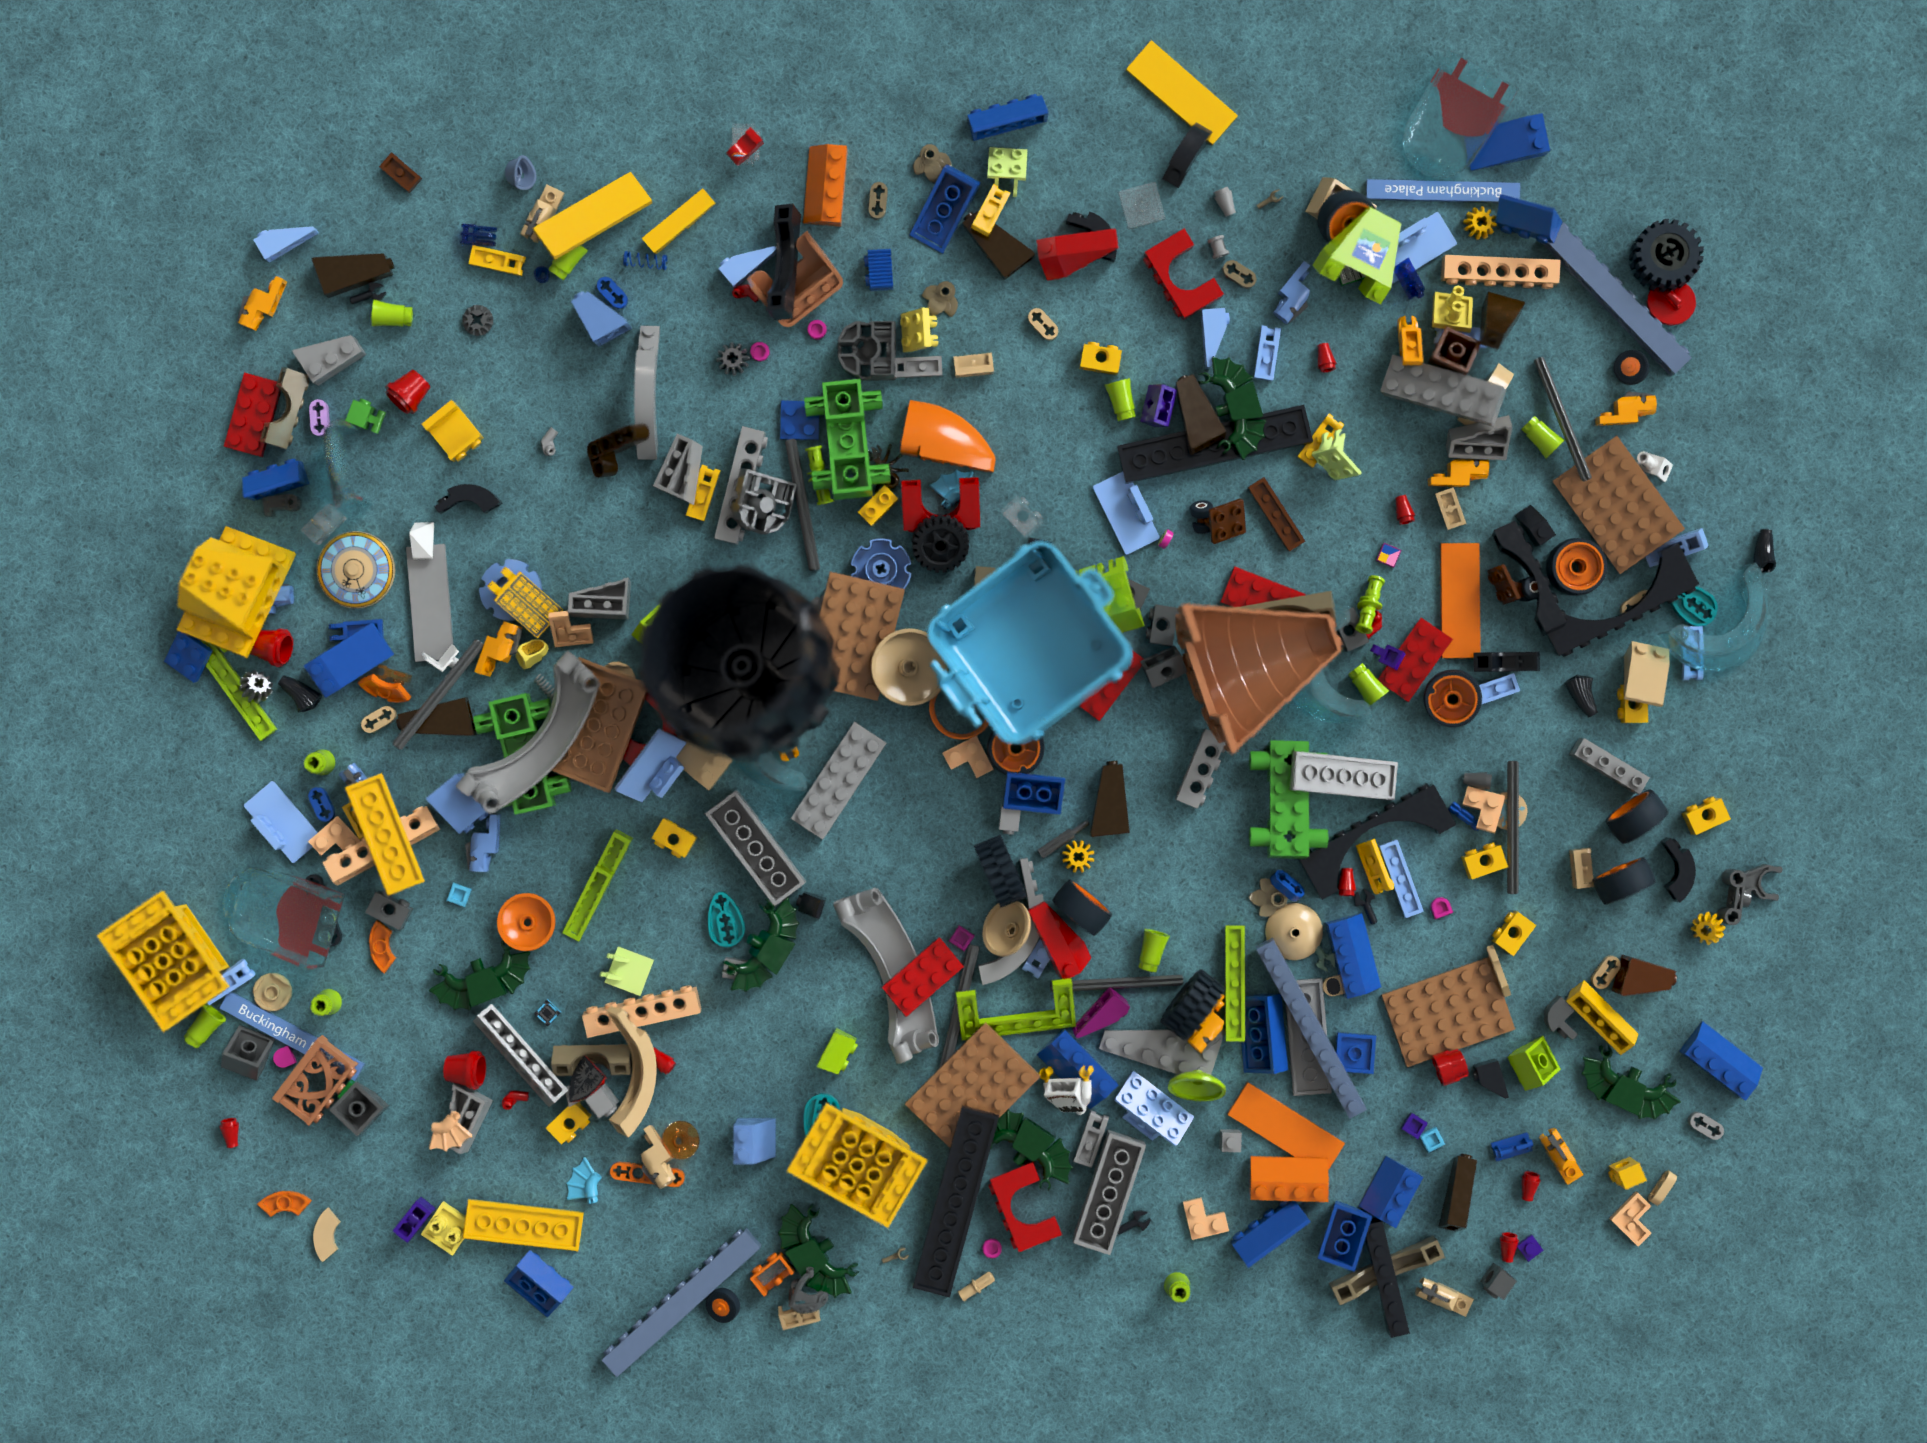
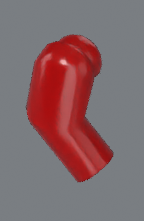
(744, 291)
(1376, 624)
(512, 1097)

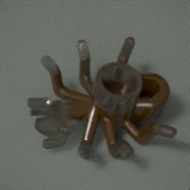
(876, 458)

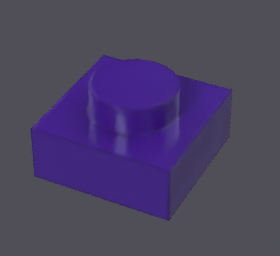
(1414, 1125)
(1529, 1247)

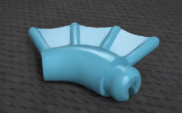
(948, 487)
(583, 1183)

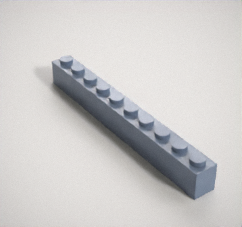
(1618, 301)
(1311, 1028)
(681, 1302)

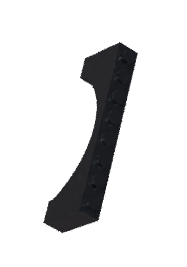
(1671, 579)
(1421, 807)

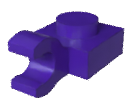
(1389, 656)

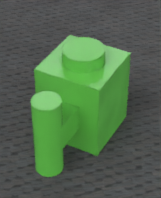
(362, 413)

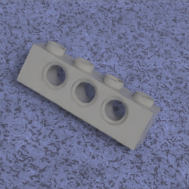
(1199, 757)
(1609, 765)

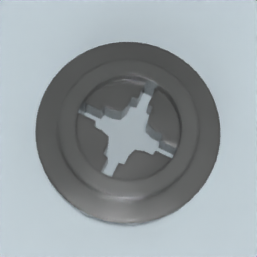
(476, 329)

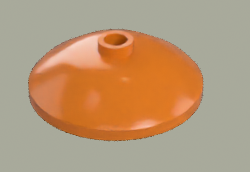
(512, 918)

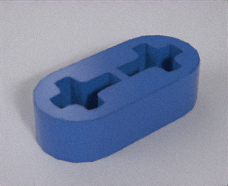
(615, 289)
(326, 802)
(1287, 885)

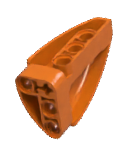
(944, 438)

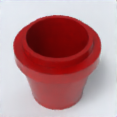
(407, 391)
(273, 646)
(465, 1069)

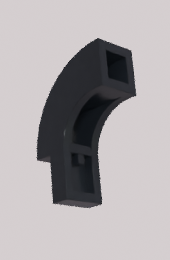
(1186, 154)
(1092, 223)
(467, 492)
(1506, 661)
(1684, 872)

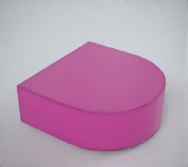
(1440, 907)
(284, 1057)

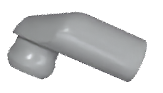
(547, 442)

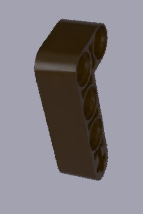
(603, 450)

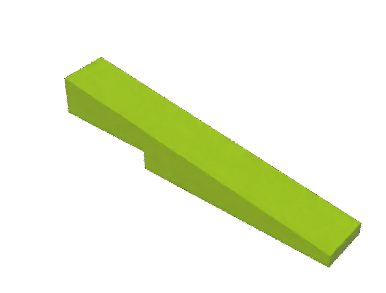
(597, 884)

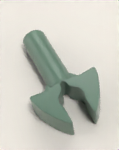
(1321, 954)

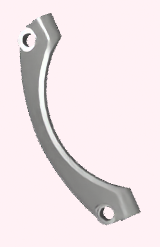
(519, 772)
(886, 940)

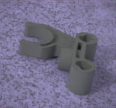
(1740, 891)

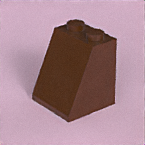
(1454, 351)
(1642, 977)

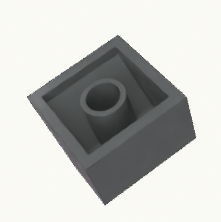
(247, 1052)
(359, 1108)

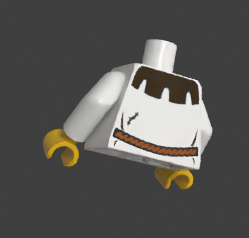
(1068, 1093)

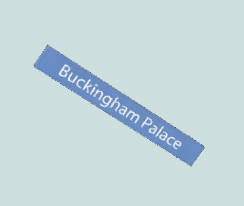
(1440, 190)
(277, 1028)

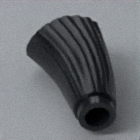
(1764, 551)
(1581, 691)
(303, 695)

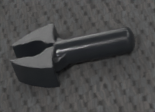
(368, 294)
(1366, 905)
(1134, 1222)

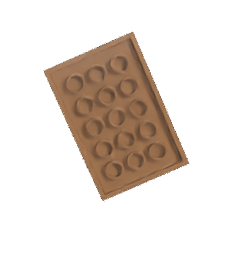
(1619, 505)
(858, 618)
(607, 730)
(1448, 1011)
(978, 1075)

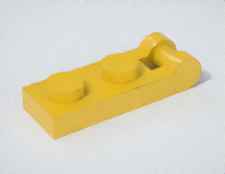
(990, 210)
(496, 260)
(1305, 454)
(704, 493)
(1374, 866)

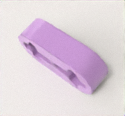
(314, 416)

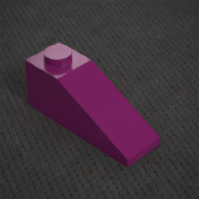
(1103, 1012)

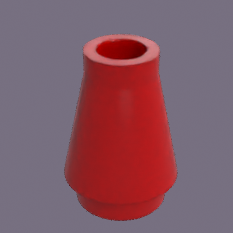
(1326, 360)
(1404, 510)
(1346, 883)
(664, 1062)
(229, 1129)
(1530, 1183)
(1508, 1246)

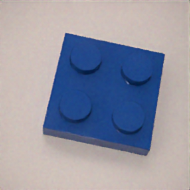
(796, 424)
(188, 656)
(1356, 1051)

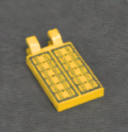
(524, 601)

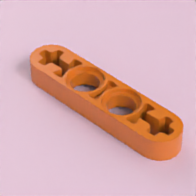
(644, 1179)

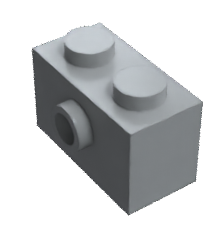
(602, 1101)

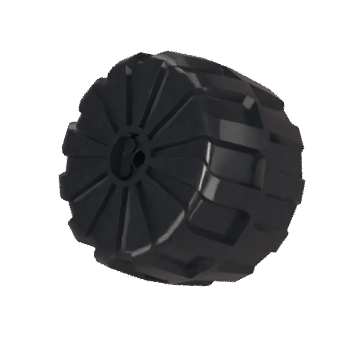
(738, 662)

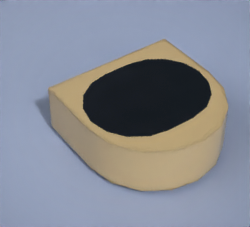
(1332, 986)

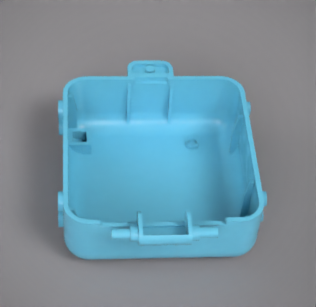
(1028, 644)

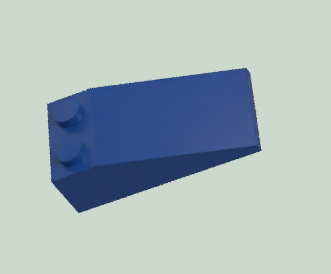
(1514, 142)
(945, 208)
(348, 659)

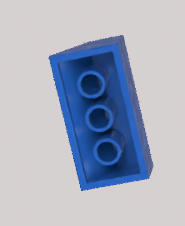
(1007, 117)
(1353, 955)
(1264, 1035)
(1068, 1057)
(1722, 1061)
(1269, 1232)

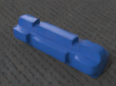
(1464, 815)

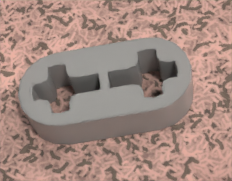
(1708, 1122)

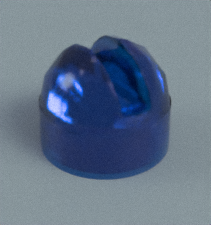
(538, 272)

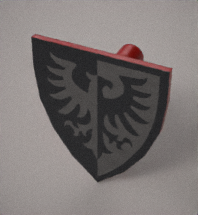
(585, 1080)

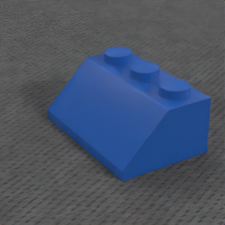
(1528, 219)
(274, 480)
(1033, 793)
(1391, 1191)
(1345, 1236)
(538, 1283)

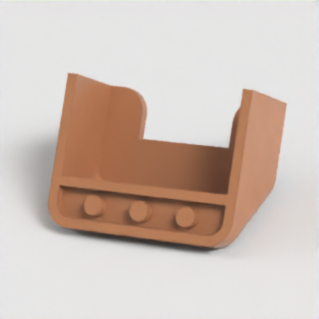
(815, 280)

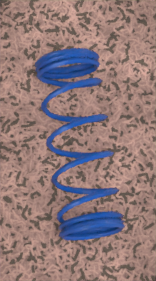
(626, 254)

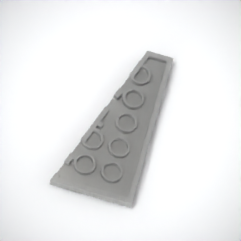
(1160, 1050)

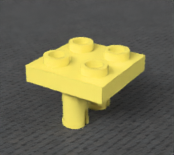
(1452, 310)
(916, 330)
(446, 1228)

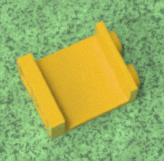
(453, 431)

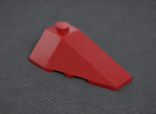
(1071, 252)
(1061, 943)

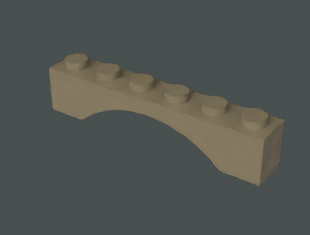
(1314, 603)
(1412, 1257)

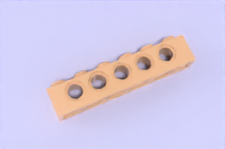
(1549, 268)
(358, 865)
(688, 994)

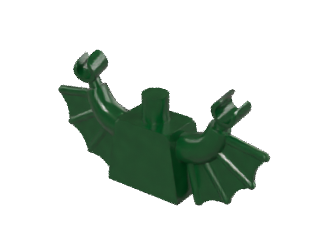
(1239, 404)
(767, 948)
(484, 982)
(1626, 1090)
(1034, 1143)
(808, 1252)

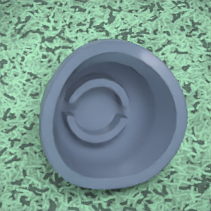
(515, 169)

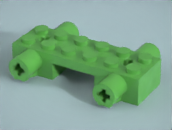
(847, 439)
(514, 736)
(1286, 807)

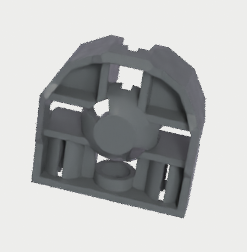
(881, 367)
(781, 492)

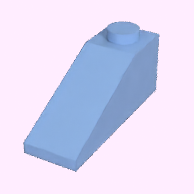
(280, 241)
(742, 266)
(1213, 328)
(1689, 543)

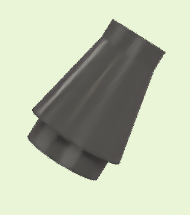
(1478, 780)

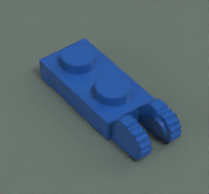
(352, 627)

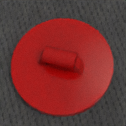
(1672, 306)

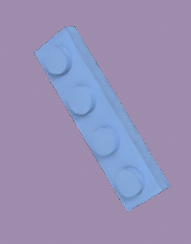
(1401, 878)

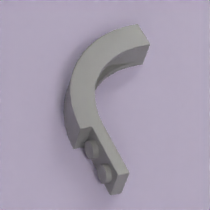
(646, 389)
(1005, 965)

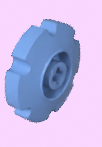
(879, 553)
(493, 574)

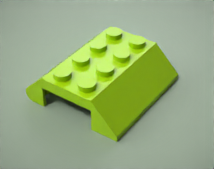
(1122, 607)

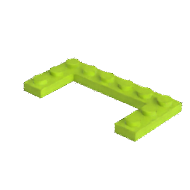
(1061, 1017)

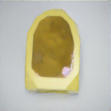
(531, 653)

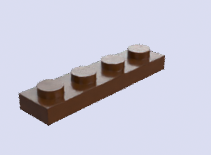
(1276, 514)

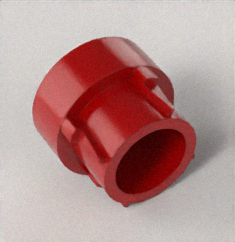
(1450, 1066)

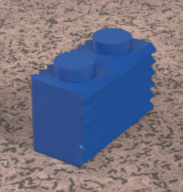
(880, 269)

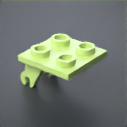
(1007, 164)
(1333, 458)
(628, 970)

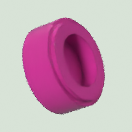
(817, 329)
(759, 351)
(1165, 539)
(992, 1248)

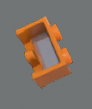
(771, 1273)

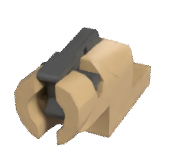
(542, 211)
(656, 1160)
(1444, 1296)

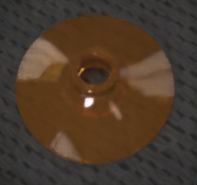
(688, 1136)

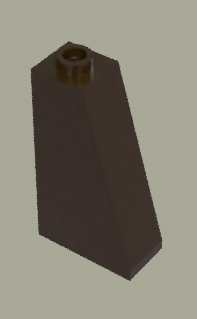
(999, 247)
(350, 272)
(1498, 318)
(1198, 417)
(446, 719)
(1110, 808)
(1458, 1194)

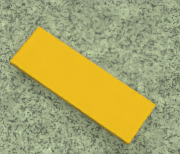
(1180, 91)
(592, 215)
(384, 834)
(523, 1225)

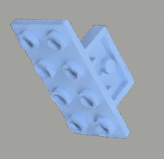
(1424, 242)
(1126, 513)
(654, 767)
(281, 822)
(1152, 1110)

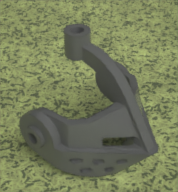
(812, 1301)

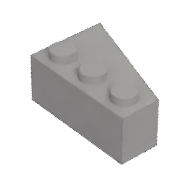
(329, 357)
(1480, 440)
(681, 469)
(603, 602)
(472, 1110)

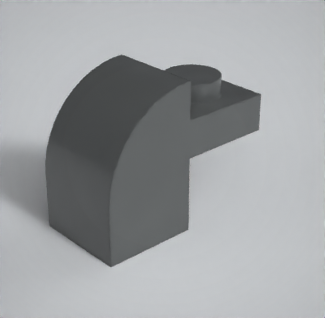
(1555, 1015)

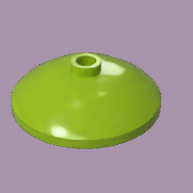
(1196, 1086)

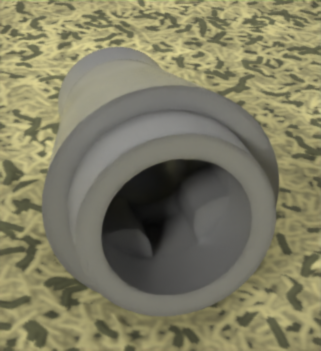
(1225, 201)

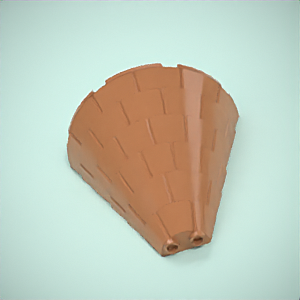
(1250, 663)

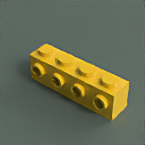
(1602, 1017)

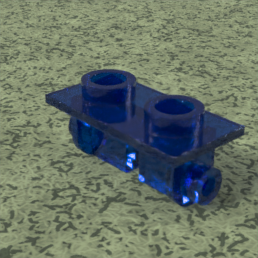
(1409, 279)

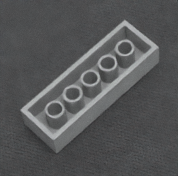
(1444, 391)
(838, 780)
(755, 847)
(1109, 1192)

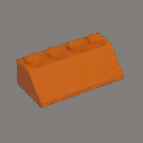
(825, 185)
(1289, 1179)

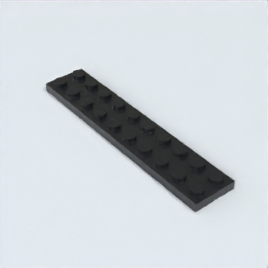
(1171, 454)
(955, 1201)

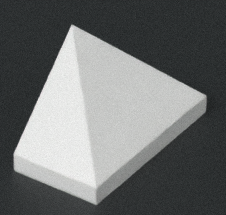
(422, 540)

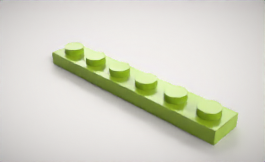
(229, 682)
(1234, 983)

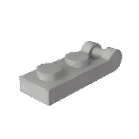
(919, 367)
(1091, 1139)

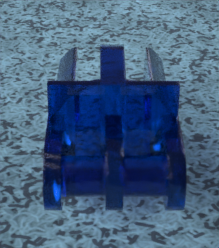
(476, 235)

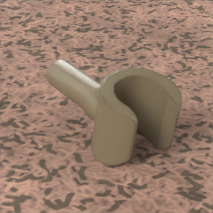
(1270, 199)
(895, 1256)

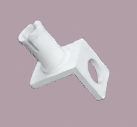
(1654, 465)
(447, 659)

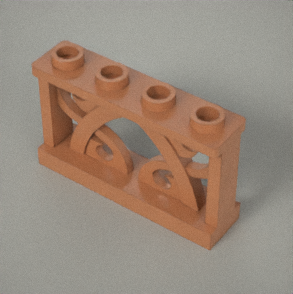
(316, 1055)

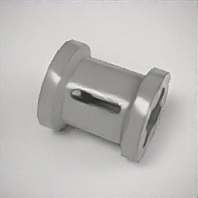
(1218, 247)

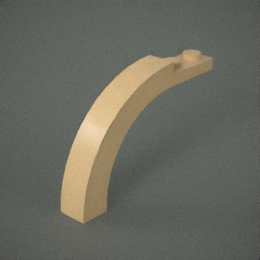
(643, 1075)

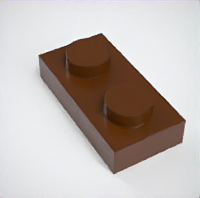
(400, 172)

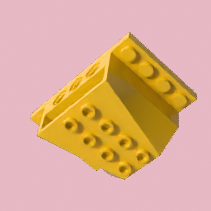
(231, 589)
(166, 959)
(857, 1163)

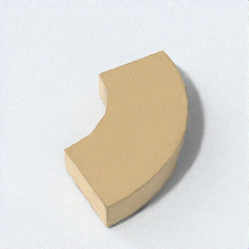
(1498, 971)
(324, 1234)

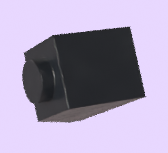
(1535, 525)
(811, 904)
(1490, 1076)

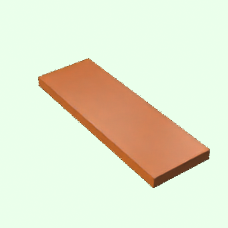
(1460, 598)
(1283, 1125)

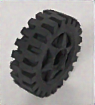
(945, 556)

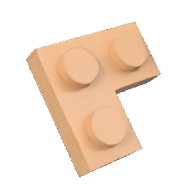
(568, 635)
(970, 751)
(1489, 804)
(333, 833)
(1627, 1218)
(1203, 1225)

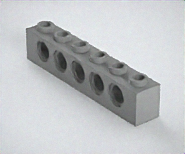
(747, 437)
(520, 1055)

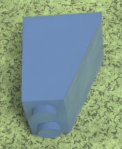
(599, 319)
(456, 807)
(754, 1140)

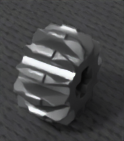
(728, 364)
(255, 686)

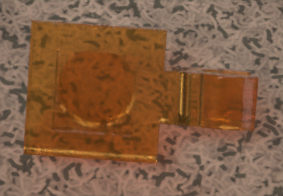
(398, 677)

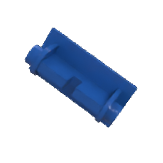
(1512, 1146)

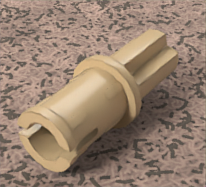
(976, 1286)

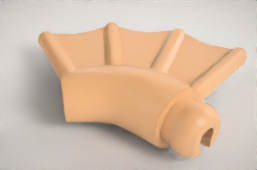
(448, 1133)

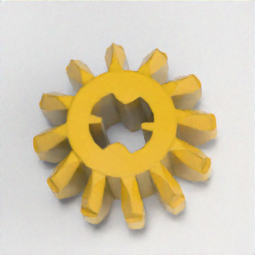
(1486, 227)
(1078, 849)
(1703, 933)

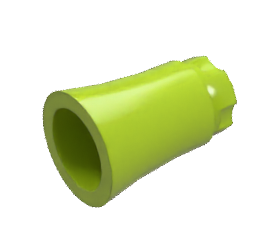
(564, 265)
(391, 314)
(1121, 399)
(1542, 436)
(1367, 684)
(325, 765)
(1152, 949)
(332, 1003)
(204, 1025)
(1175, 1281)

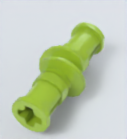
(816, 464)
(1369, 604)

